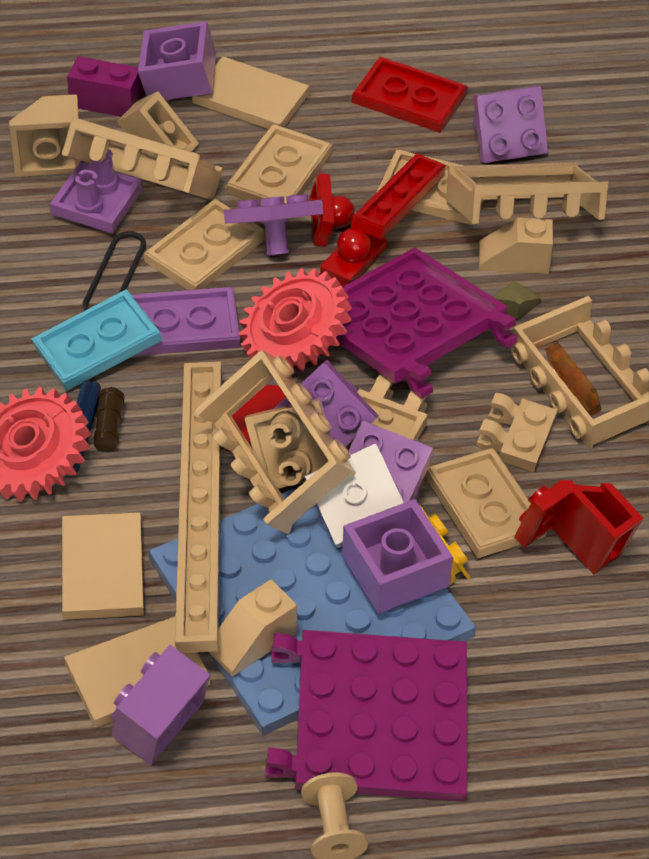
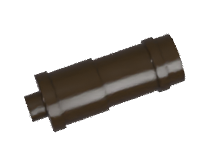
(108, 418)

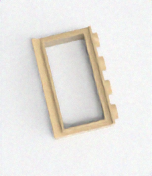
(142, 158)
(538, 182)
(561, 323)
(232, 396)

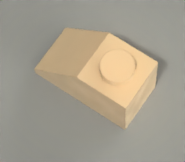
(157, 121)
(518, 247)
(251, 626)

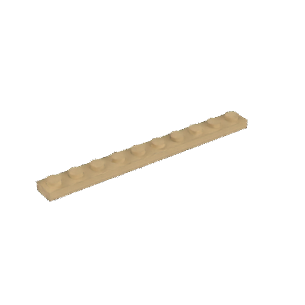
(198, 516)

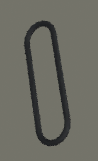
(106, 258)

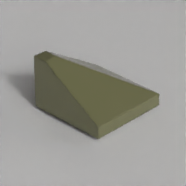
(517, 299)

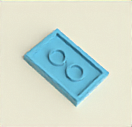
(96, 339)

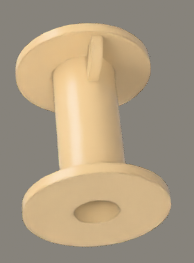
(330, 793)

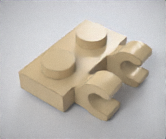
(404, 419)
(527, 435)

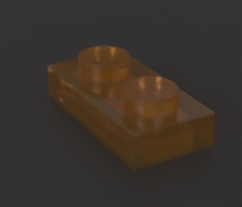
(573, 378)

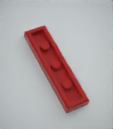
(398, 196)

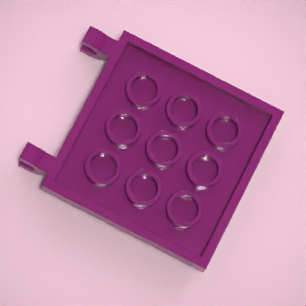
(416, 314)
(379, 712)

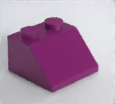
(104, 86)

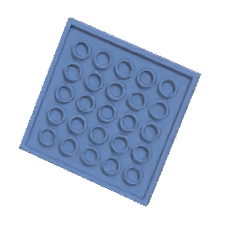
(326, 596)

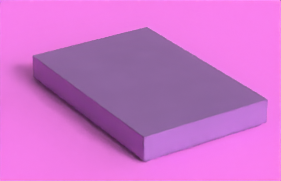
(192, 320)

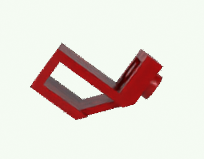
(589, 519)

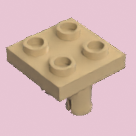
(285, 444)

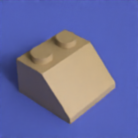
(40, 136)

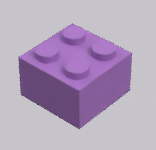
(178, 61)
(396, 556)
(159, 703)

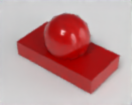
(336, 210)
(353, 255)

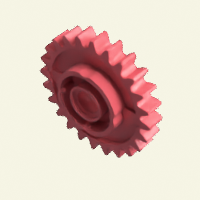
(297, 318)
(39, 442)

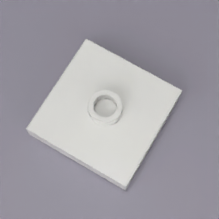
(359, 494)

